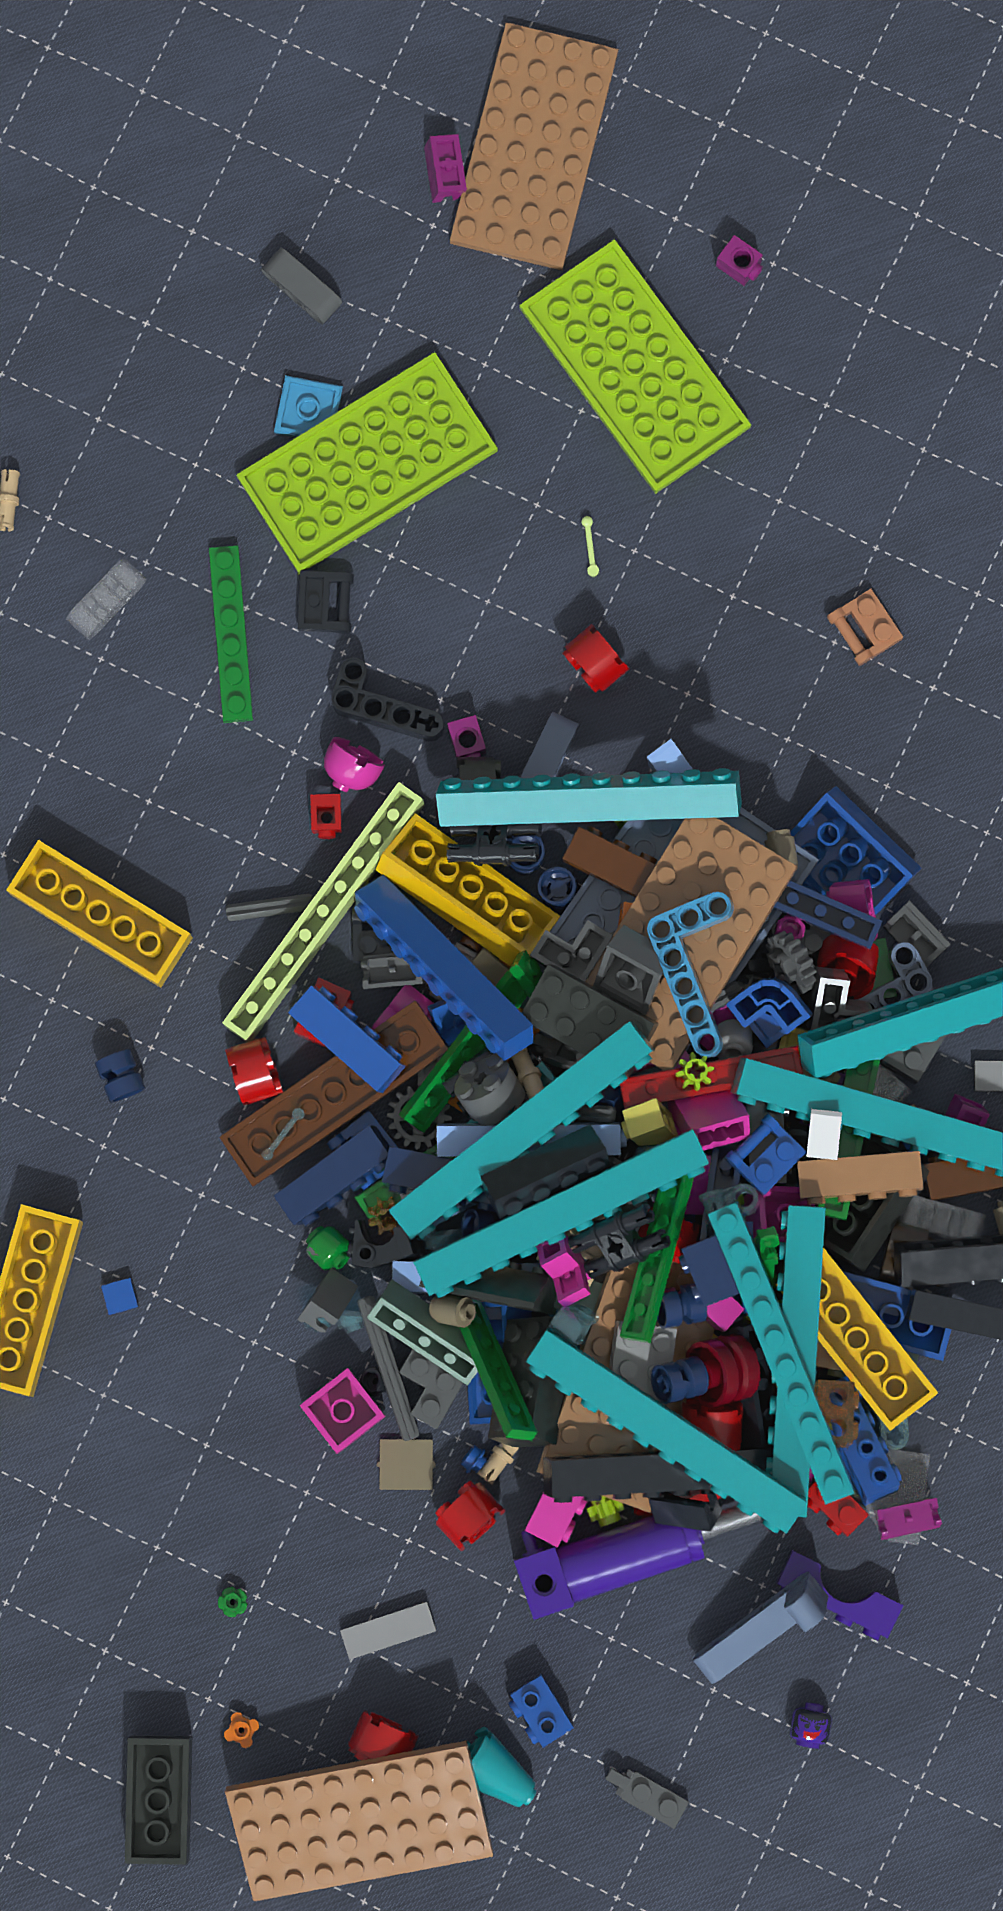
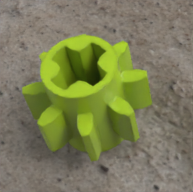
(689, 1078)
(605, 1511)

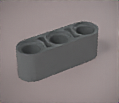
(301, 286)

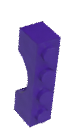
(873, 1612)

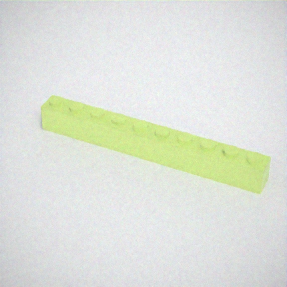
(321, 915)

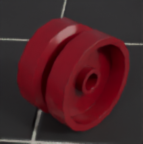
(730, 1368)

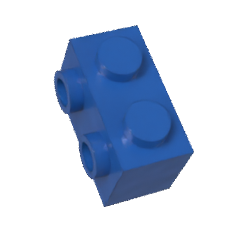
(540, 1710)

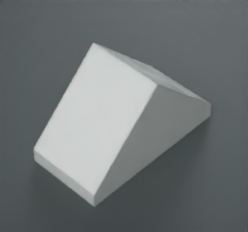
(824, 1134)

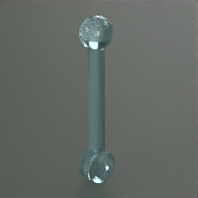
(298, 1114)

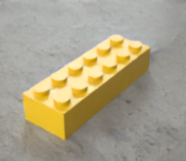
(465, 894)
(99, 913)
(32, 1293)
(868, 1349)

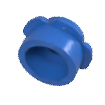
(474, 1459)

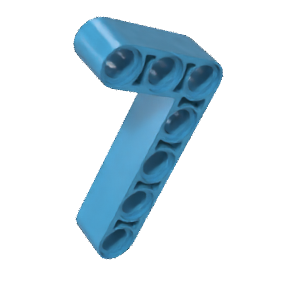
(685, 969)

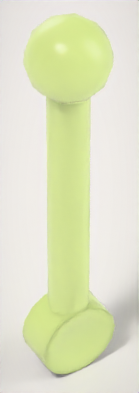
(593, 570)

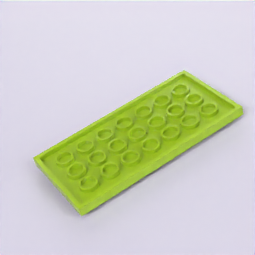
(635, 366)
(367, 463)

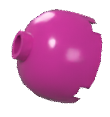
(351, 766)

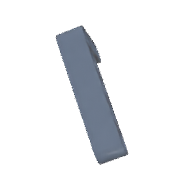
(798, 1602)

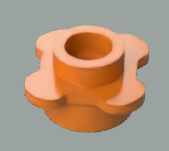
(249, 1726)

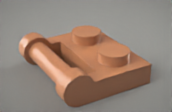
(872, 621)

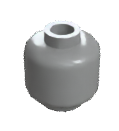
(735, 1038)

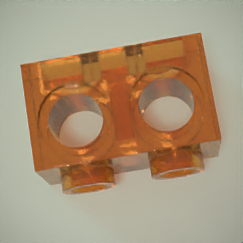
(842, 1414)

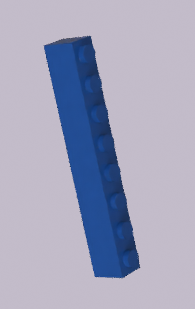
(444, 968)

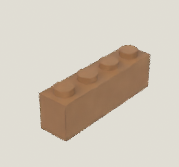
(860, 1176)

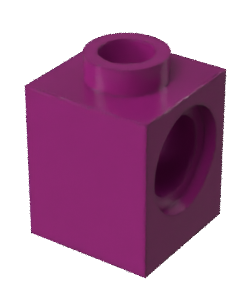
(735, 249)
(463, 727)
(967, 1111)

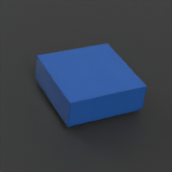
(120, 1296)

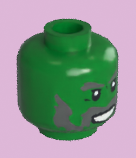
(327, 1248)

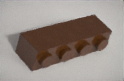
(609, 861)
(956, 1179)

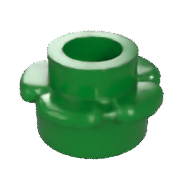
(240, 1598)

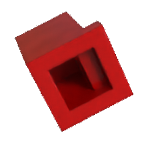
(326, 804)

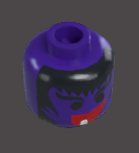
(810, 1725)

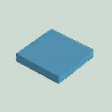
(305, 405)

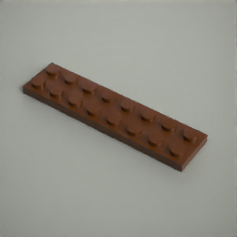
(329, 1098)

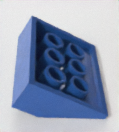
(851, 849)

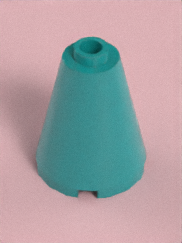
(498, 1771)

